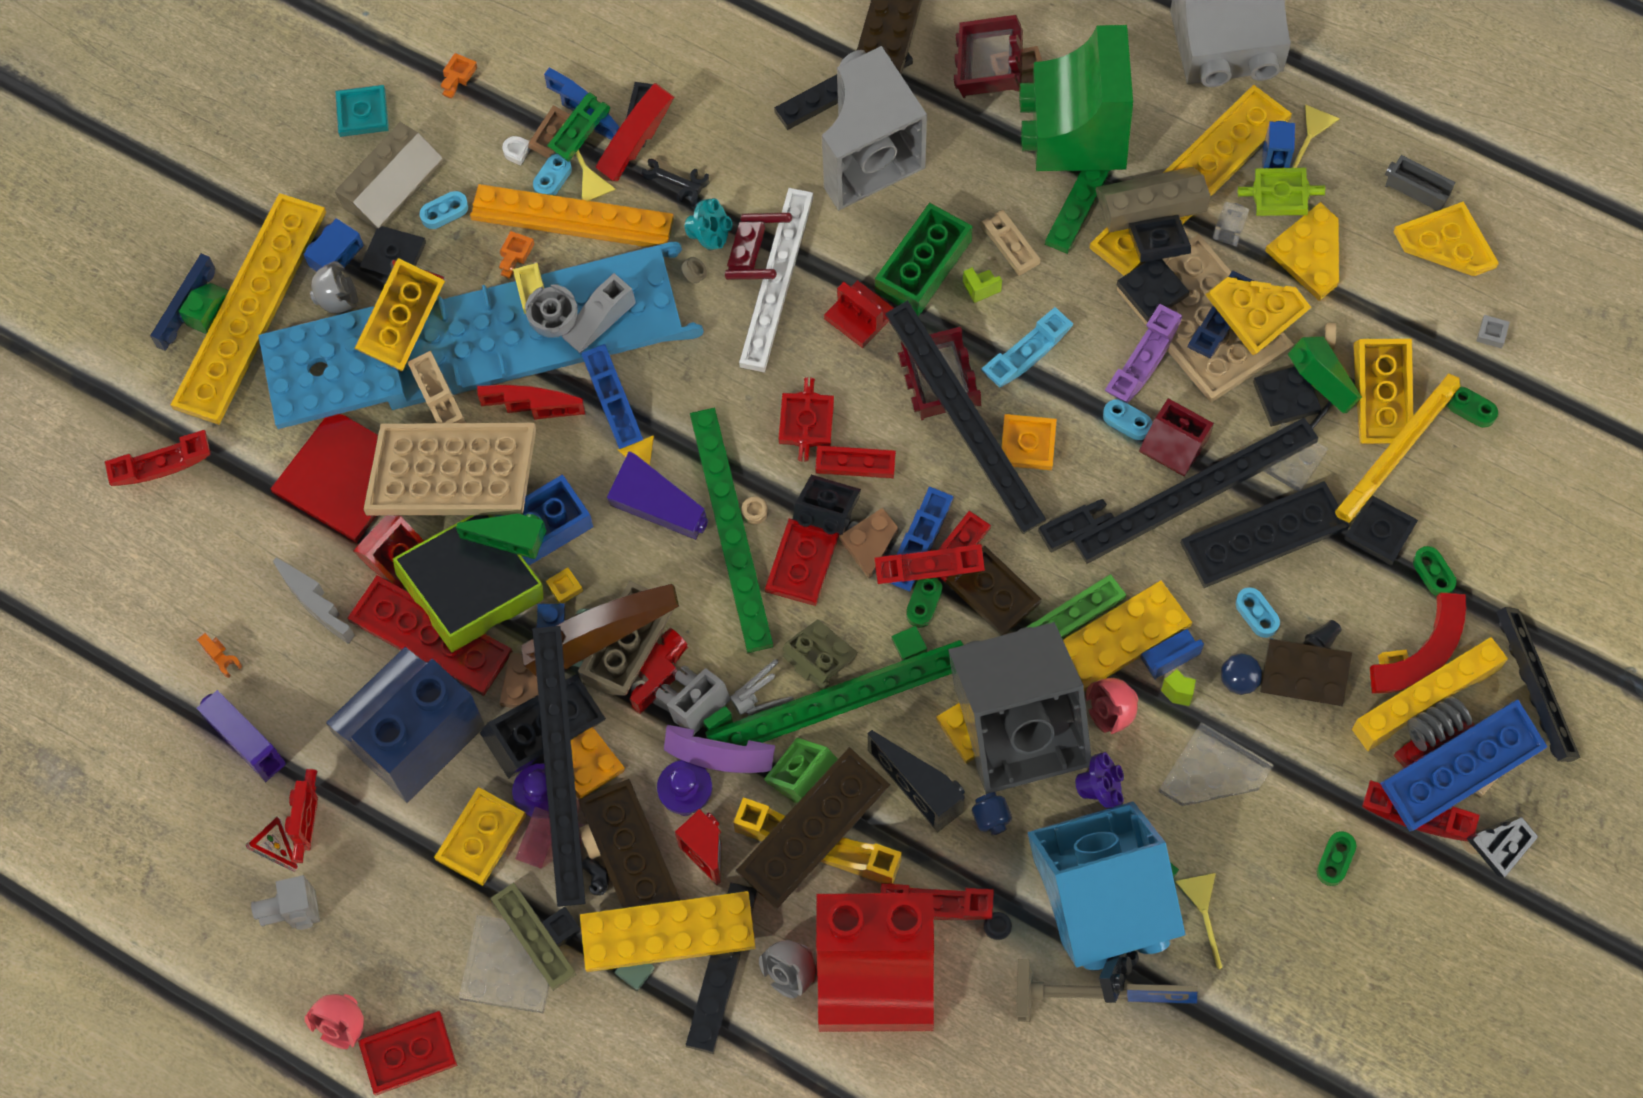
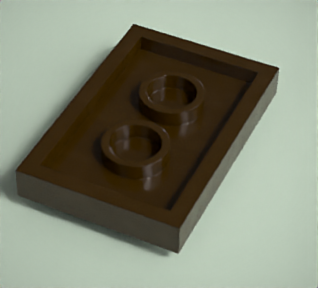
(996, 593)
(1306, 672)

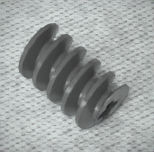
(1436, 720)

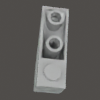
(600, 312)

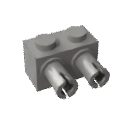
(697, 701)
(293, 903)

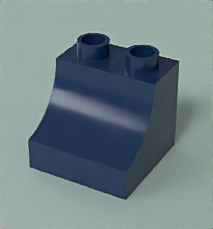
(408, 722)

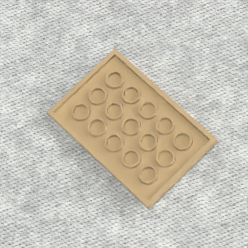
(1232, 360)
(450, 469)

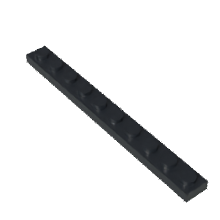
(965, 417)
(1195, 490)
(558, 766)

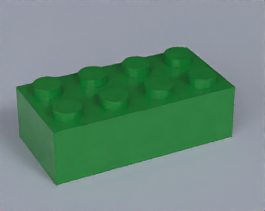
(923, 258)

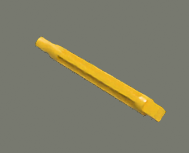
(1398, 448)

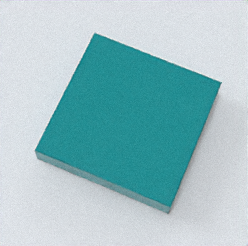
(362, 110)

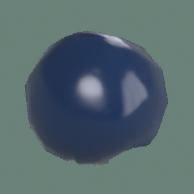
(1241, 674)

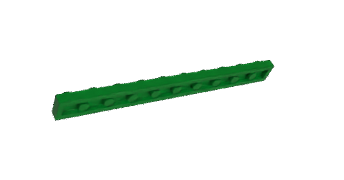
(731, 531)
(838, 698)

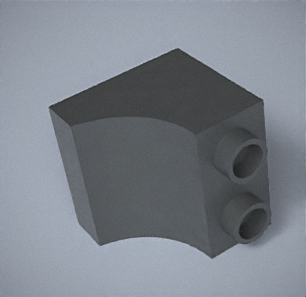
(1022, 707)

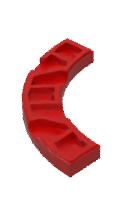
(1432, 654)

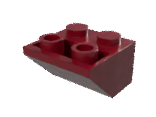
(1176, 437)

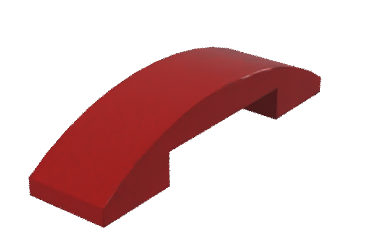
(158, 463)
(929, 564)
(1450, 824)
(953, 904)

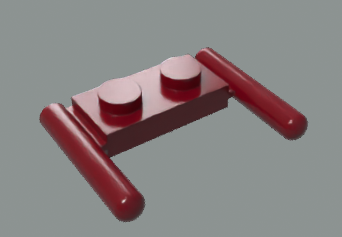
(747, 245)

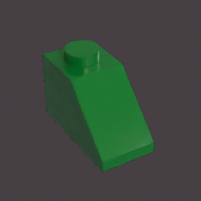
(202, 306)

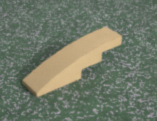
(435, 389)

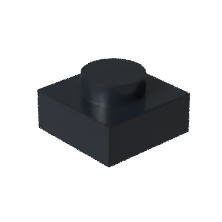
(561, 926)

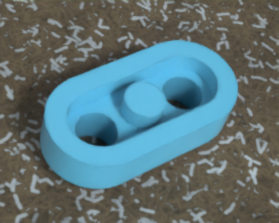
(553, 174)
(443, 209)
(1126, 419)
(1258, 613)

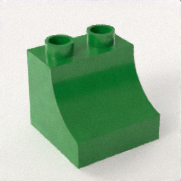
(1081, 106)

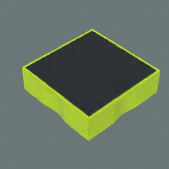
(466, 584)

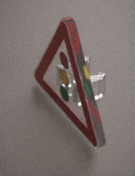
(273, 844)

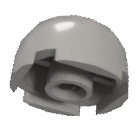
(333, 290)
(551, 311)
(789, 966)

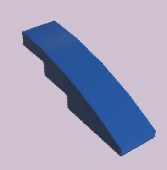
(572, 95)
(612, 396)
(925, 527)

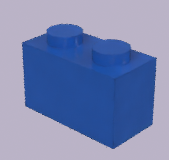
(1278, 145)
(335, 243)

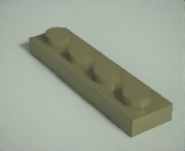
(533, 936)

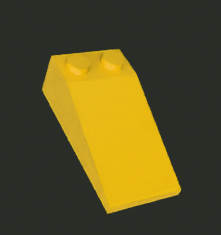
(399, 314)
(1386, 385)

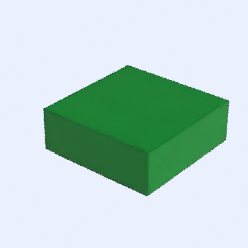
(909, 643)
(718, 719)

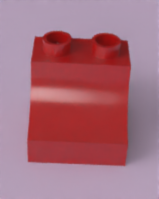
(875, 962)

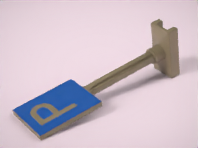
(1031, 990)

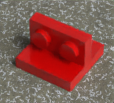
(858, 313)

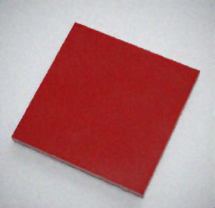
(332, 475)

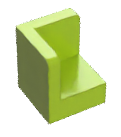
(981, 285)

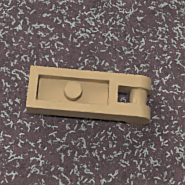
(1010, 242)

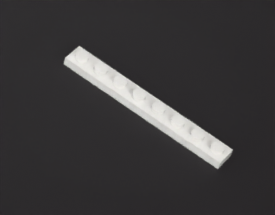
(774, 291)

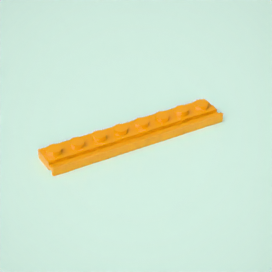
(571, 216)

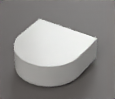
(516, 149)

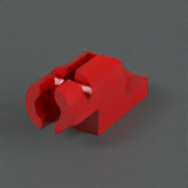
(658, 669)

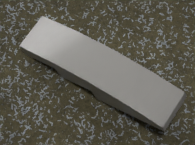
(310, 596)

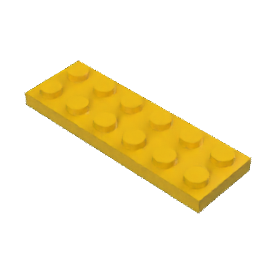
(667, 931)

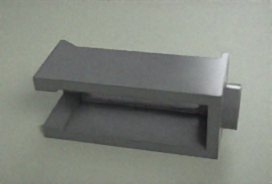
(1419, 182)

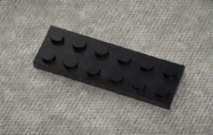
(1263, 534)

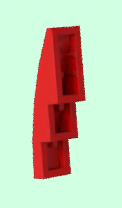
(634, 131)
(542, 402)

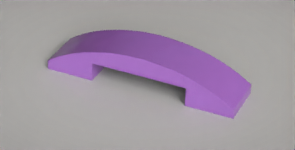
(1146, 356)
(716, 754)

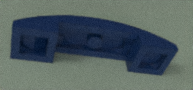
(1213, 329)

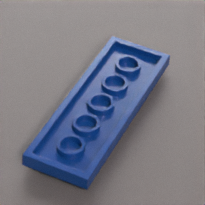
(1463, 765)

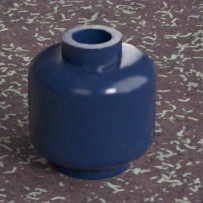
(992, 813)

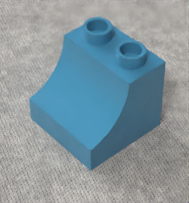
(1108, 885)

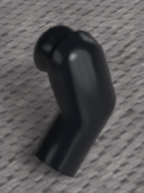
(598, 874)

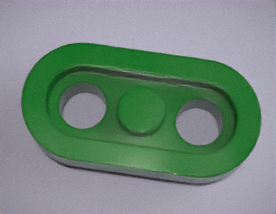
(1471, 407)
(1436, 572)
(925, 600)
(1335, 859)

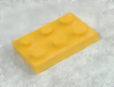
(480, 836)

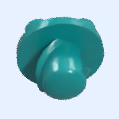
(709, 224)

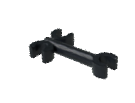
(690, 188)

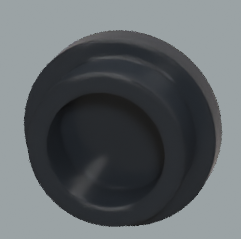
(998, 927)

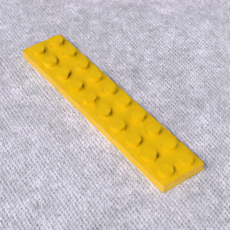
(1214, 154)
(248, 309)
(1101, 648)

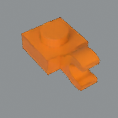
(457, 71)
(514, 250)
(214, 649)

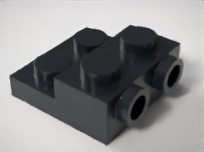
(826, 504)

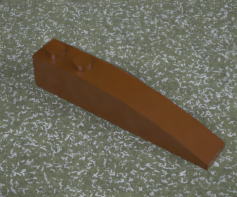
(607, 623)

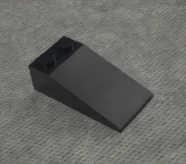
(517, 734)
(924, 785)

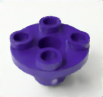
(1101, 781)
(684, 787)
(530, 789)

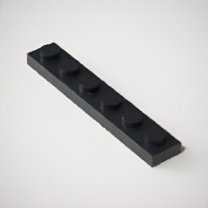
(813, 101)
(1540, 690)
(715, 991)

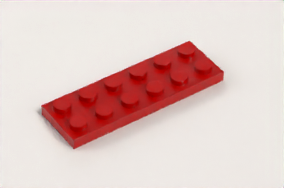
(401, 622)

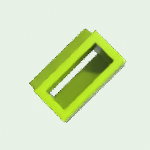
(1178, 688)

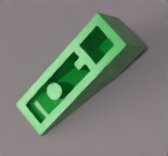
(1324, 371)
(509, 533)

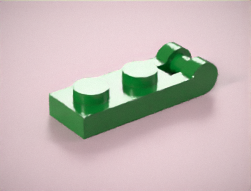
(578, 127)

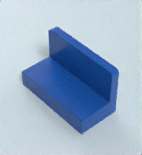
(1171, 653)

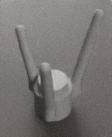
(745, 699)

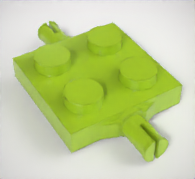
(1281, 191)

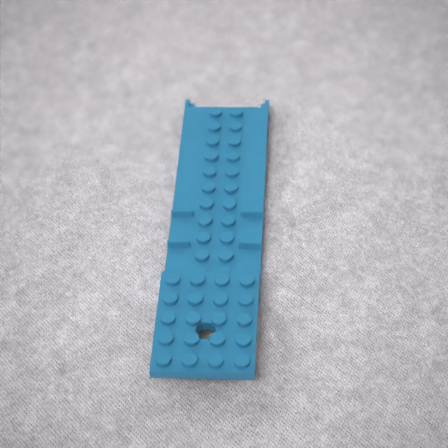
(473, 337)

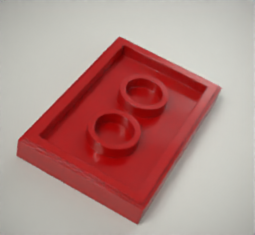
(801, 563)
(407, 1053)

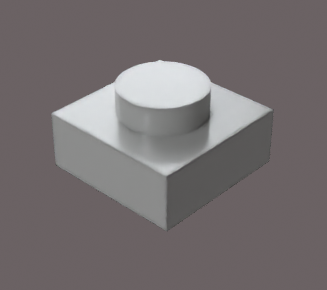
(1492, 331)

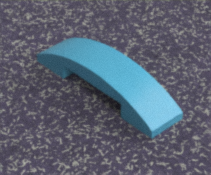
(1028, 350)

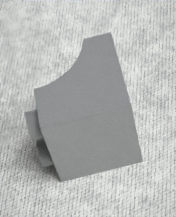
(1230, 39)
(876, 130)

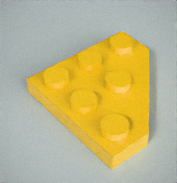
(1448, 239)
(1310, 251)
(1257, 309)

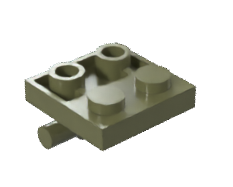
(818, 653)

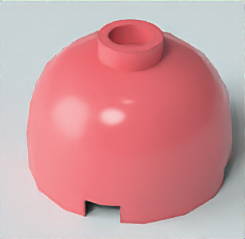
(1112, 704)
(337, 1019)

